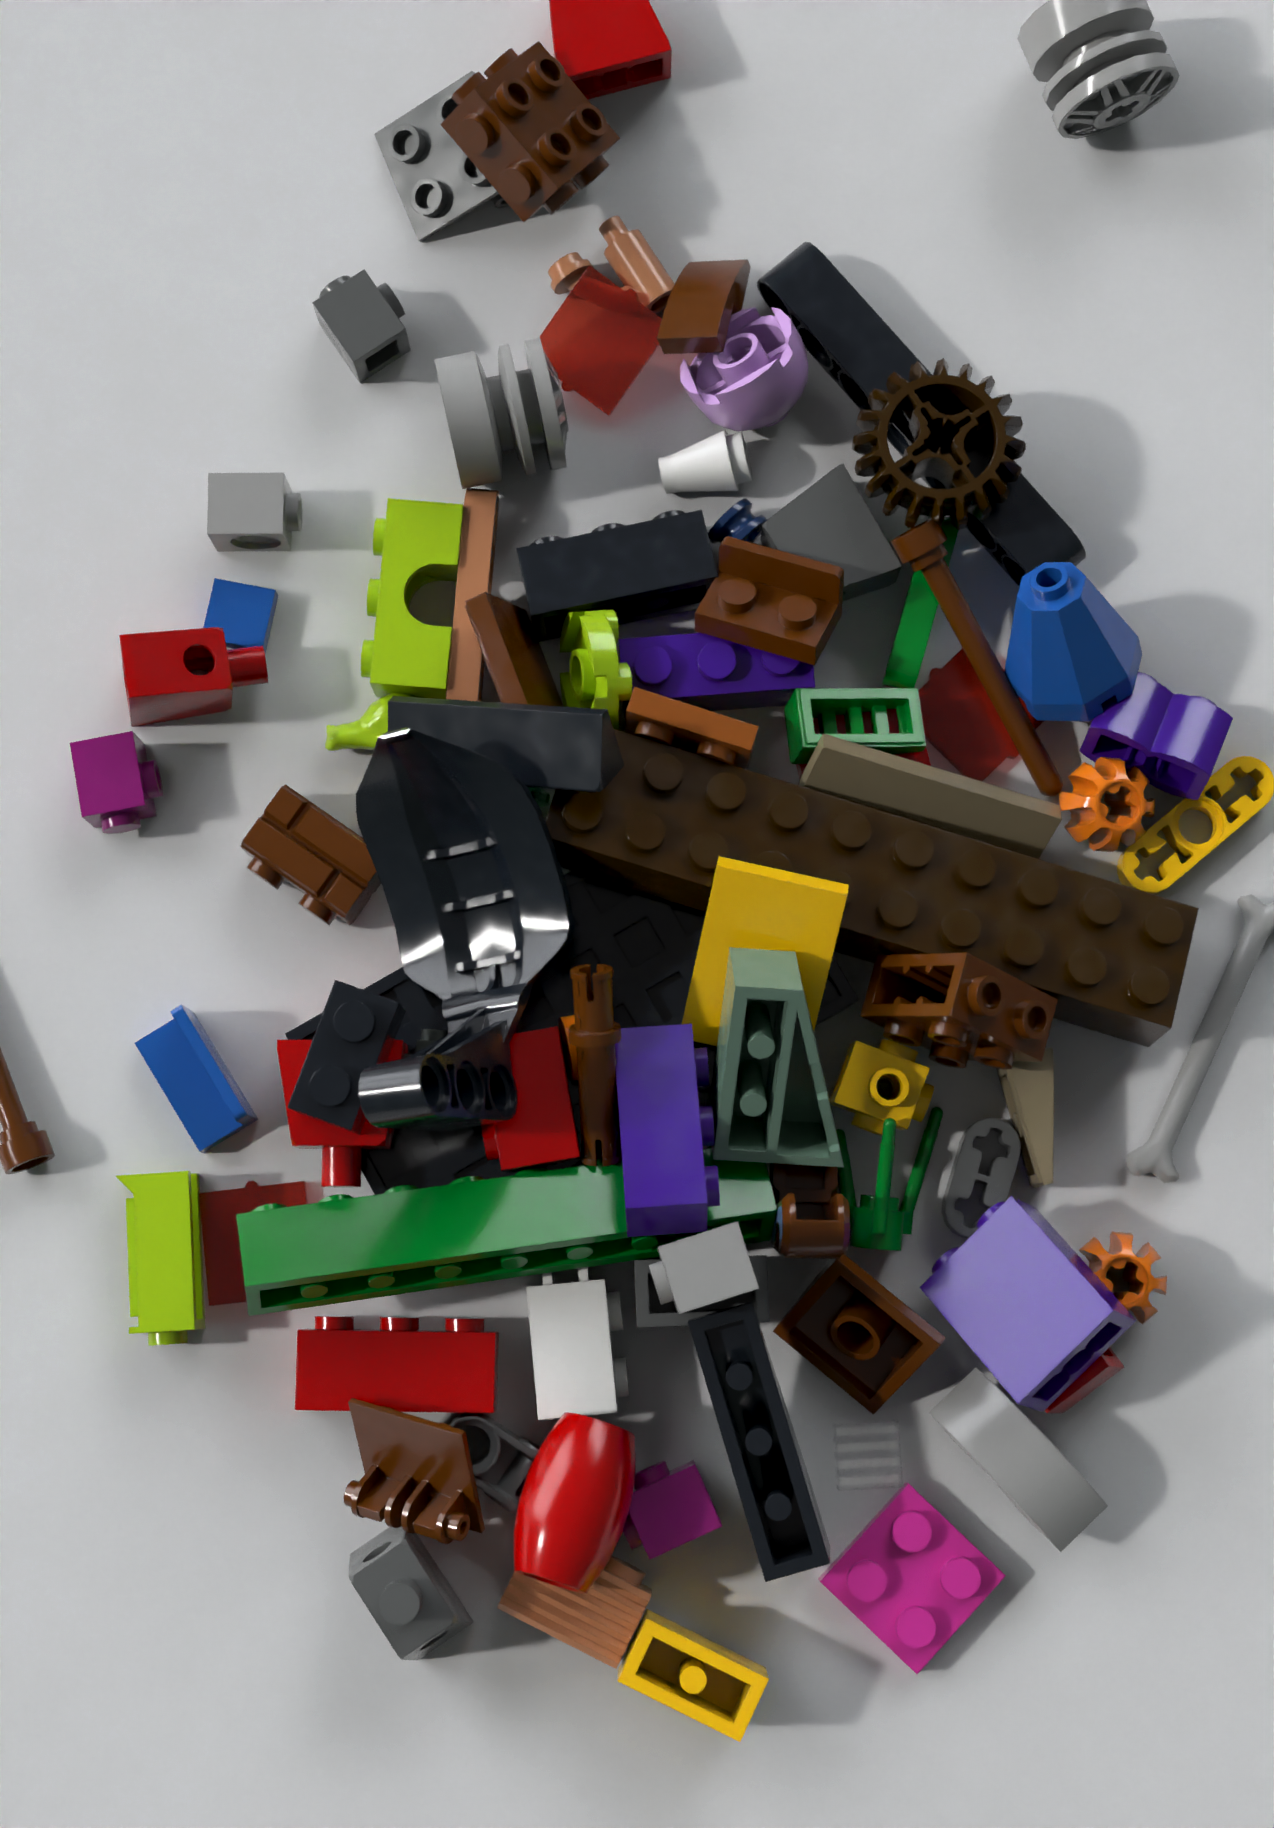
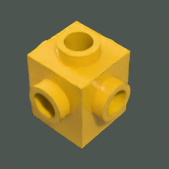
(858, 1079)

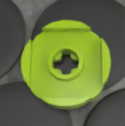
(594, 670)

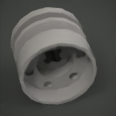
(1097, 62)
(502, 412)

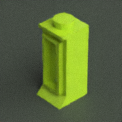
(165, 1255)

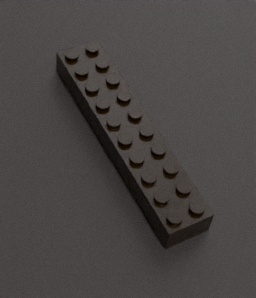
(912, 889)

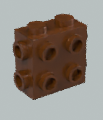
(530, 131)
(958, 1009)

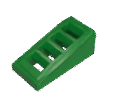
(851, 702)

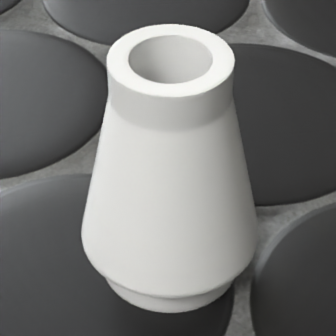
(708, 465)

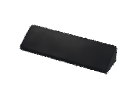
(536, 742)

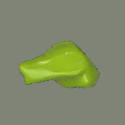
(363, 732)

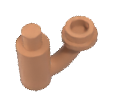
(629, 258)

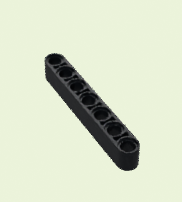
(860, 355)

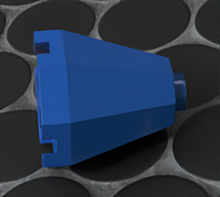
(1068, 646)

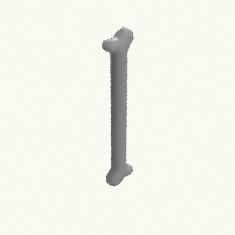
(1156, 1153)

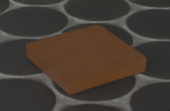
(511, 651)

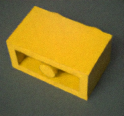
(693, 1675)

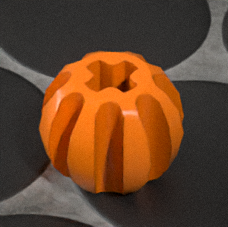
(1122, 793)
(1136, 1271)

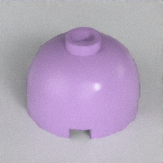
(754, 377)

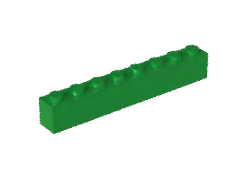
(466, 1233)

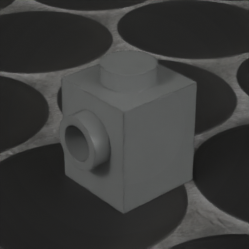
(362, 323)

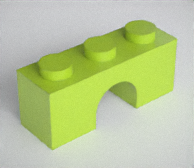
(417, 547)

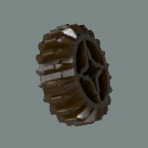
(915, 403)

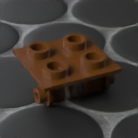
(414, 1474)

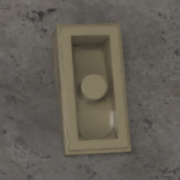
(1030, 1103)

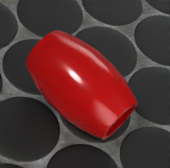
(574, 1502)

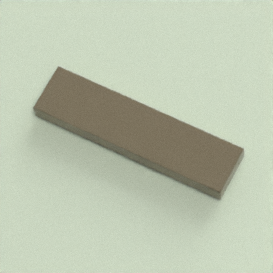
(931, 796)

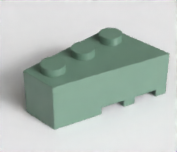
(768, 1069)

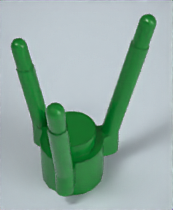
(878, 1220)

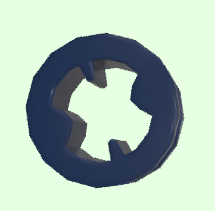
(737, 523)

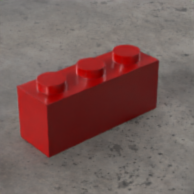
(397, 1366)

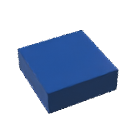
(242, 612)

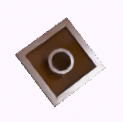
(858, 1333)

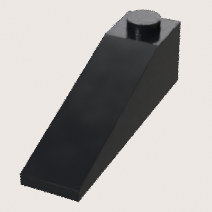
(760, 1442)

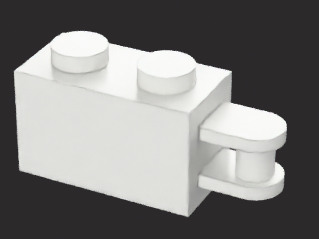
(574, 1347)

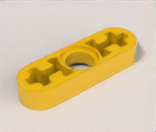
(1240, 811)

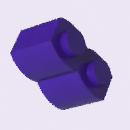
(1162, 734)

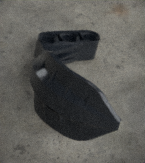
(473, 917)

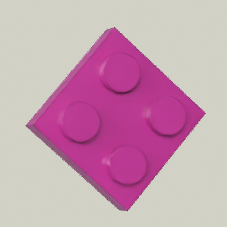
(911, 1577)

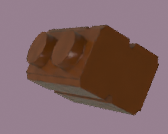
(314, 855)

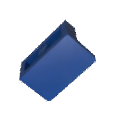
(196, 1080)

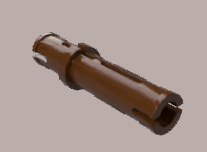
(595, 1042)

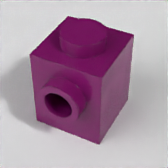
(115, 781)
(669, 1509)

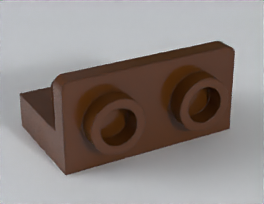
(772, 601)

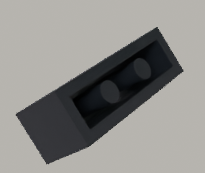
(629, 569)

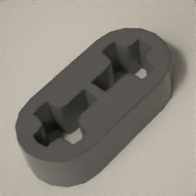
(965, 1173)

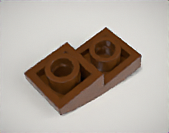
(702, 306)

